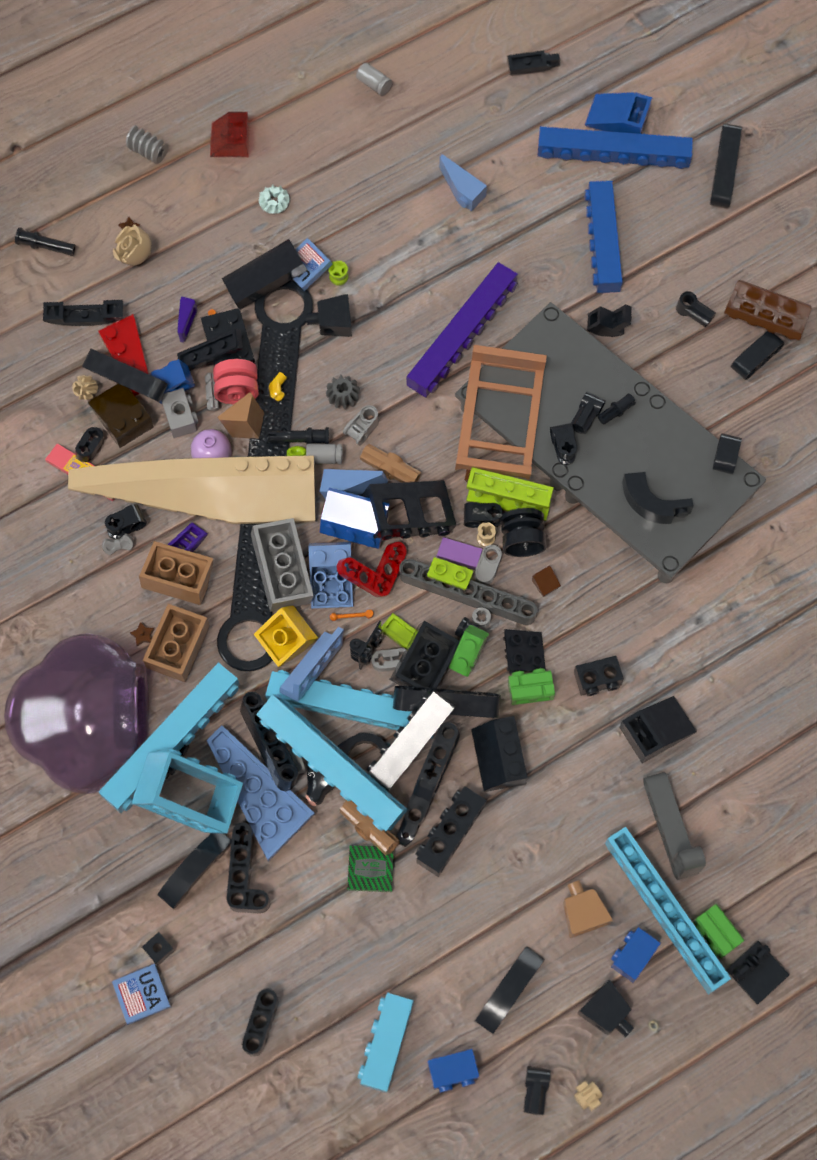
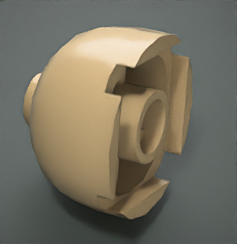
(132, 246)

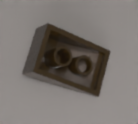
(121, 414)

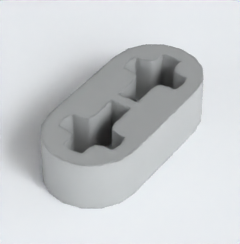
(387, 655)

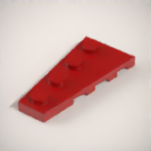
(124, 343)

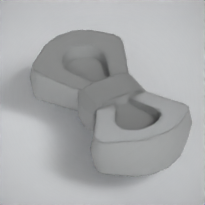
(110, 546)

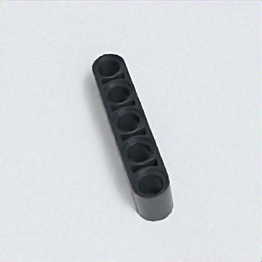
(726, 165)
(125, 375)
(466, 702)
(268, 750)

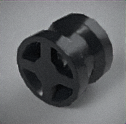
(463, 626)

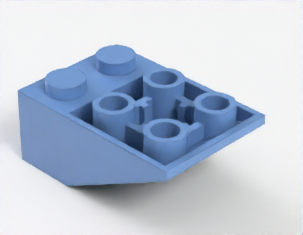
(327, 585)

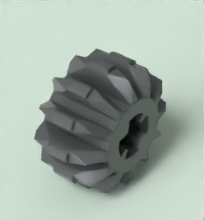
(342, 392)

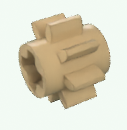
(85, 387)
(588, 1095)

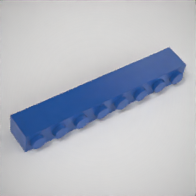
(615, 147)

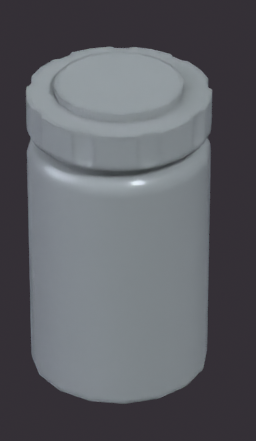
(374, 79)
(325, 453)

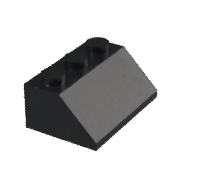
(499, 754)

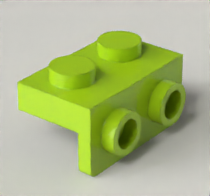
(450, 573)

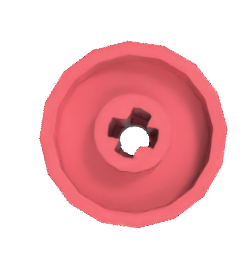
(235, 380)

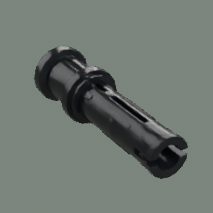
(36, 240)
(296, 436)

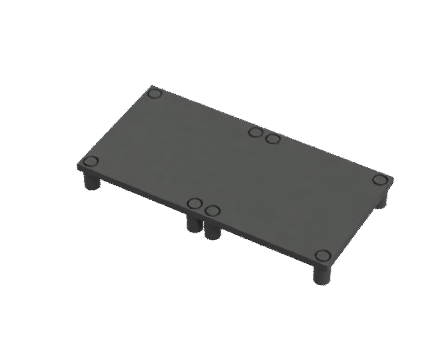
(647, 438)

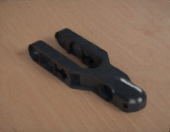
(426, 788)

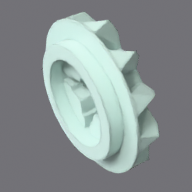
(272, 206)

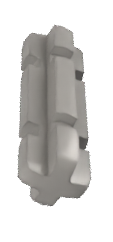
(213, 403)

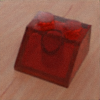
(230, 135)

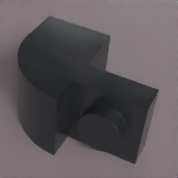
(608, 322)

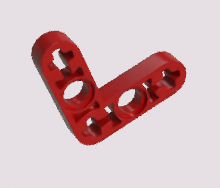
(377, 577)

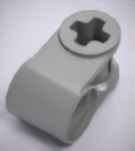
(359, 427)

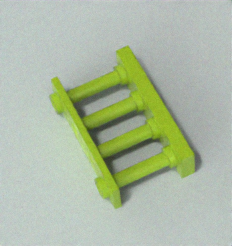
(508, 491)

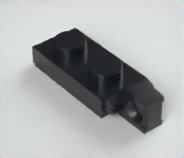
(532, 62)

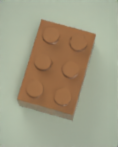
(176, 642)

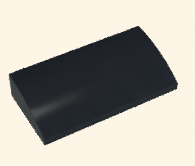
(264, 274)

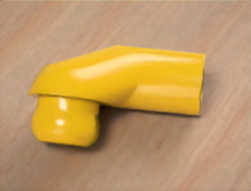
(275, 387)

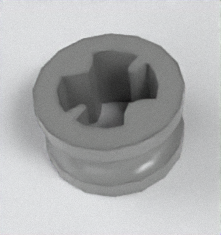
(481, 610)

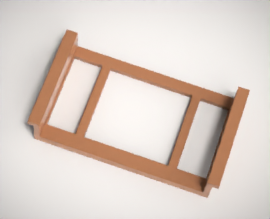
(505, 359)

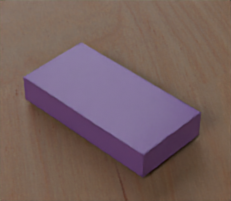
(459, 553)

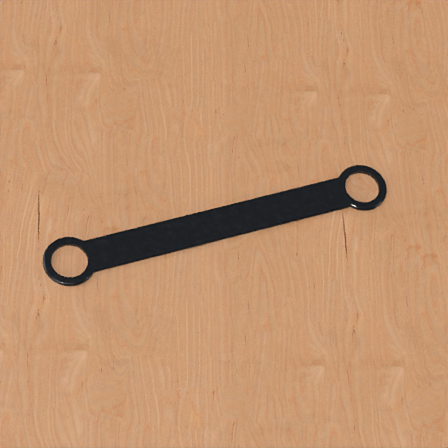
(276, 354)

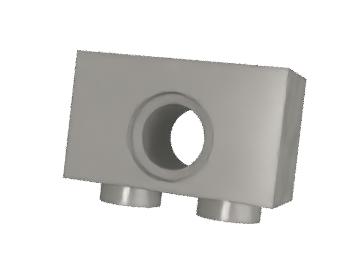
(183, 423)

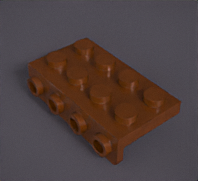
(768, 310)

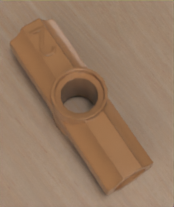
(390, 464)
(383, 840)

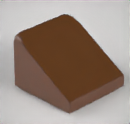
(546, 581)

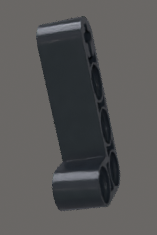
(243, 867)

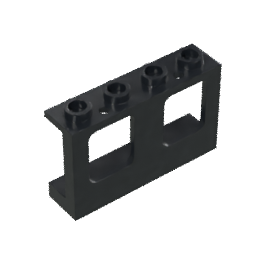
(410, 494)

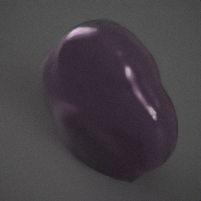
(80, 712)

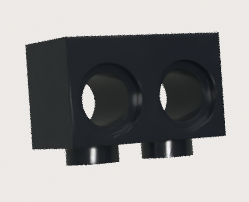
(596, 671)

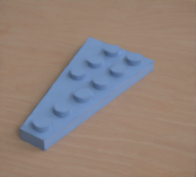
(269, 811)

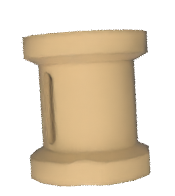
(486, 540)

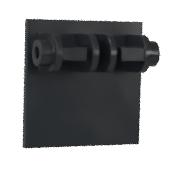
(362, 650)
(524, 650)
(757, 972)

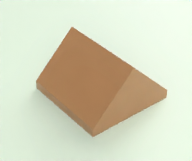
(243, 418)

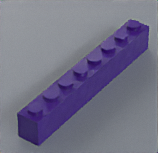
(461, 330)

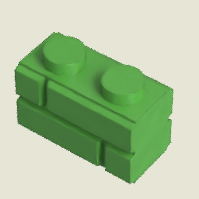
(468, 650)
(531, 687)
(718, 931)

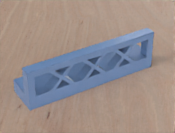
(312, 664)

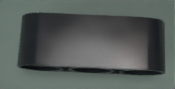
(757, 355)
(260, 1034)

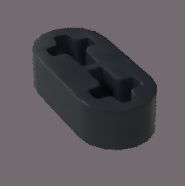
(85, 442)

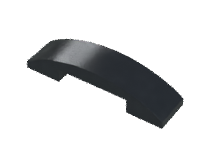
(83, 315)
(193, 868)
(509, 990)

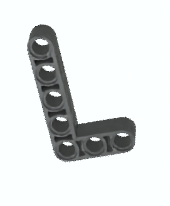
(682, 857)

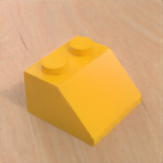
(285, 635)

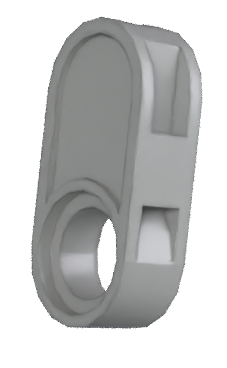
(486, 568)

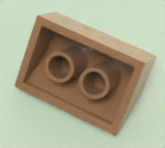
(176, 573)

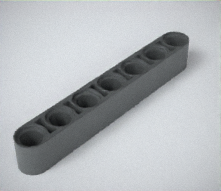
(475, 599)

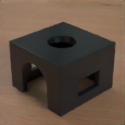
(158, 957)

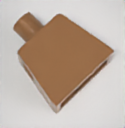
(584, 910)

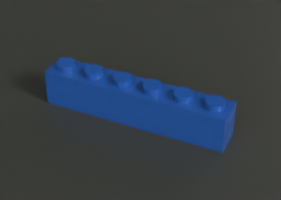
(604, 237)

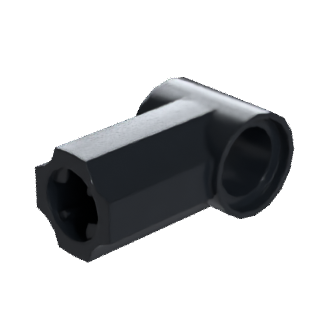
(695, 309)
(588, 409)
(537, 1083)

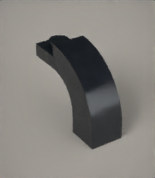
(650, 506)

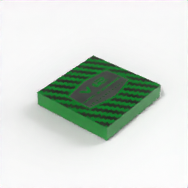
(369, 869)

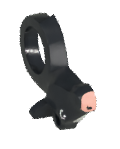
(317, 787)

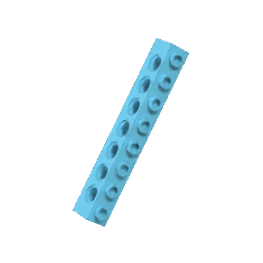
(667, 911)

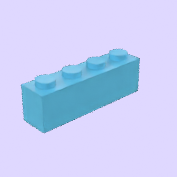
(386, 1042)

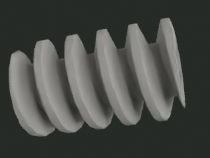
(146, 145)

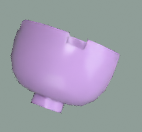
(210, 444)

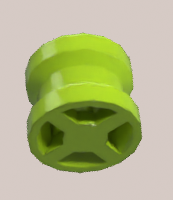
(340, 268)

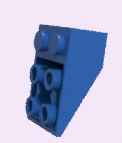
(619, 112)

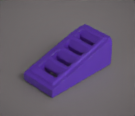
(187, 313)
(195, 542)

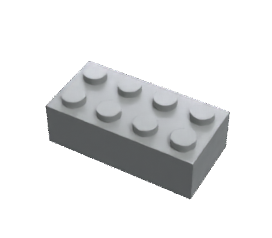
(281, 564)

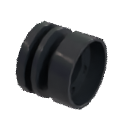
(523, 532)

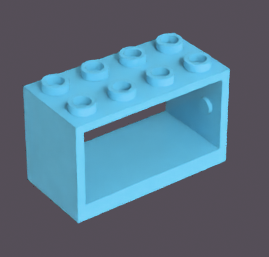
(222, 802)

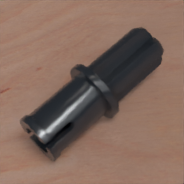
(616, 409)

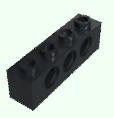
(437, 862)

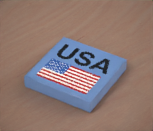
(314, 261)
(141, 994)

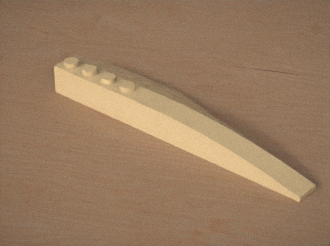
(217, 488)

